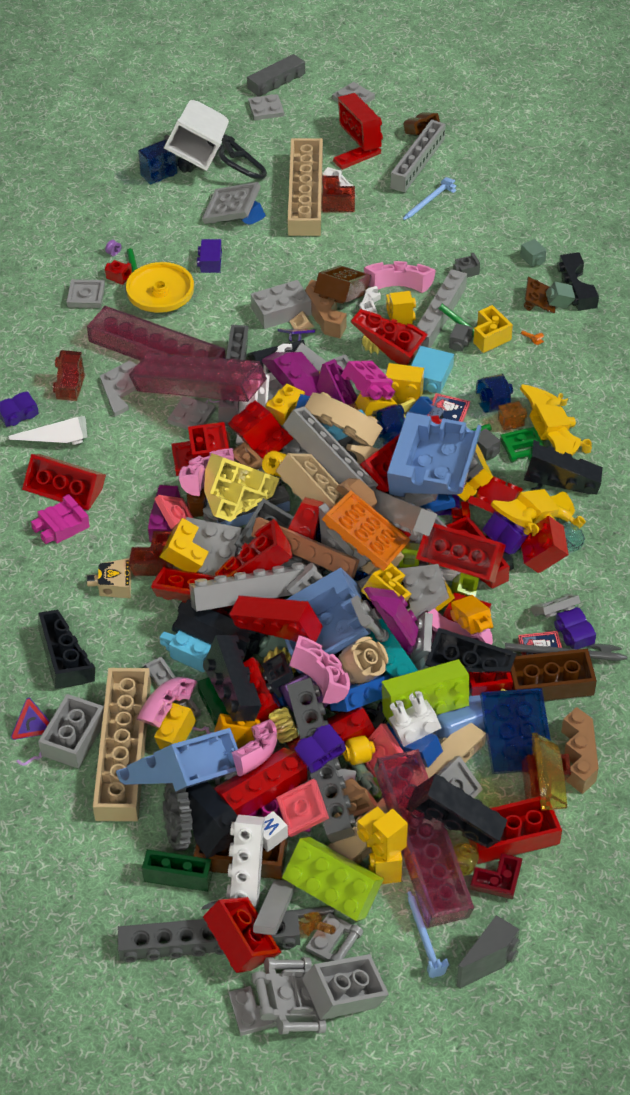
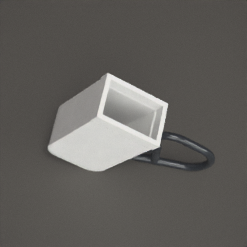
(200, 135)

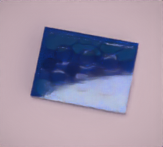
(508, 724)

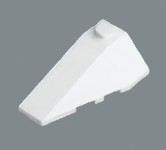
(63, 432)

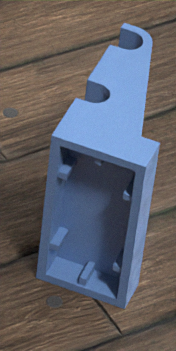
(431, 456)
(335, 611)
(185, 762)

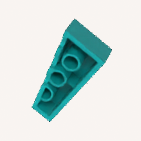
(398, 660)

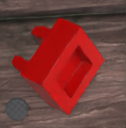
(460, 512)

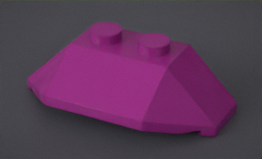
(293, 369)
(334, 384)
(395, 616)

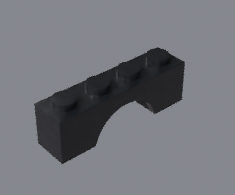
(572, 267)

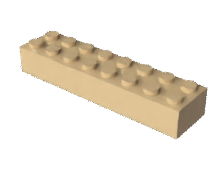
(305, 187)
(312, 481)
(121, 743)

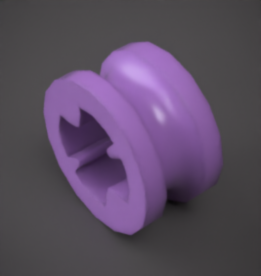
(113, 248)

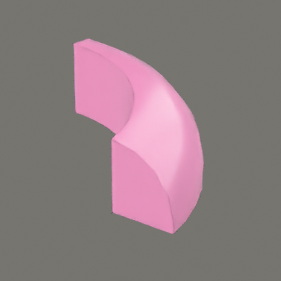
(400, 274)
(193, 476)
(442, 622)
(322, 668)
(161, 699)
(257, 751)

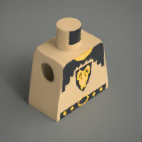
(112, 579)

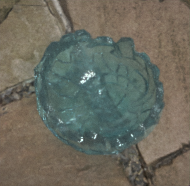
(574, 537)

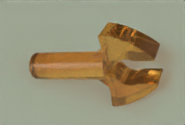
(314, 924)

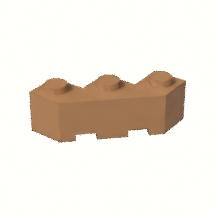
(325, 313)
(581, 749)

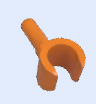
(536, 339)

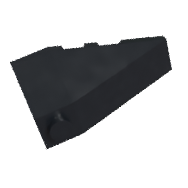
(472, 653)
(210, 819)

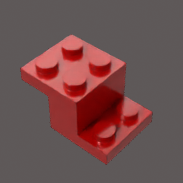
(259, 429)
(201, 441)
(492, 491)

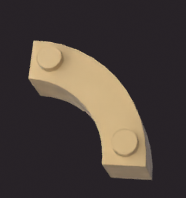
(355, 424)

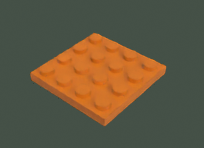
(366, 530)

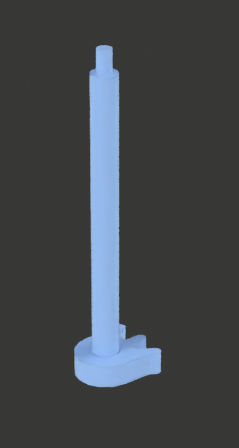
(446, 183)
(435, 967)

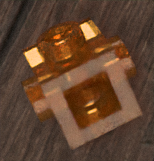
(511, 415)

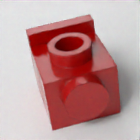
(118, 271)

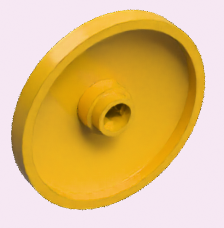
(160, 287)

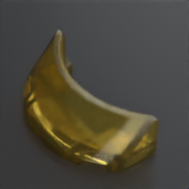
(549, 772)

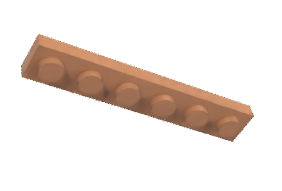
(315, 551)

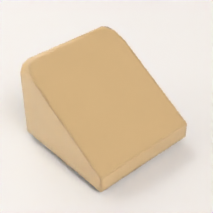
(301, 321)

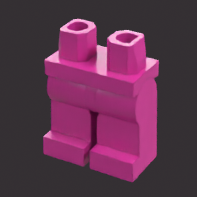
(369, 379)
(61, 521)

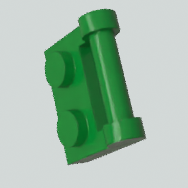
(518, 440)

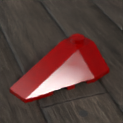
(394, 339)
(378, 464)
(265, 551)

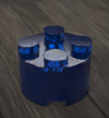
(493, 392)
(391, 420)

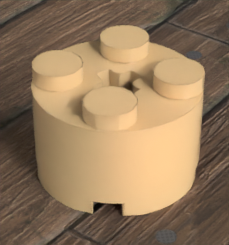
(364, 660)

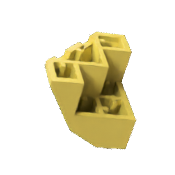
(235, 487)

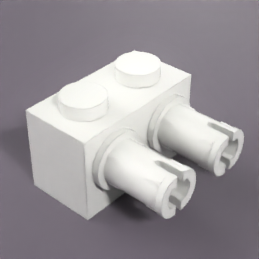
(415, 721)

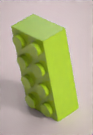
(441, 685)
(332, 878)

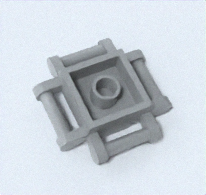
(286, 998)

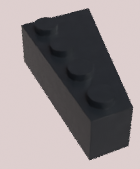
(561, 470)
(63, 653)
(232, 678)
(457, 811)

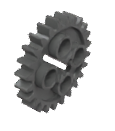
(177, 817)

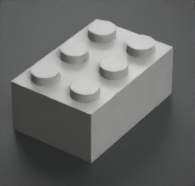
(280, 303)
(72, 731)
(345, 986)

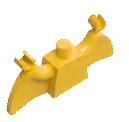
(552, 420)
(535, 506)

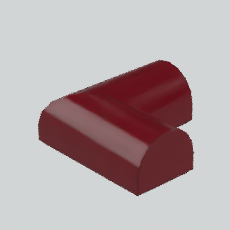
(501, 882)

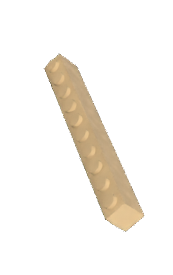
(461, 743)

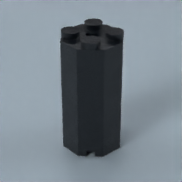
(214, 622)

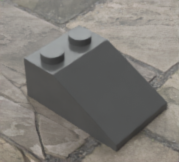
(266, 511)
(490, 952)

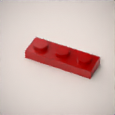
(355, 156)

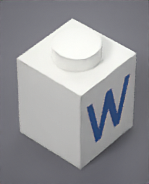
(274, 831)

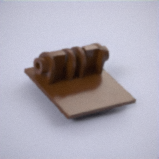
(536, 295)

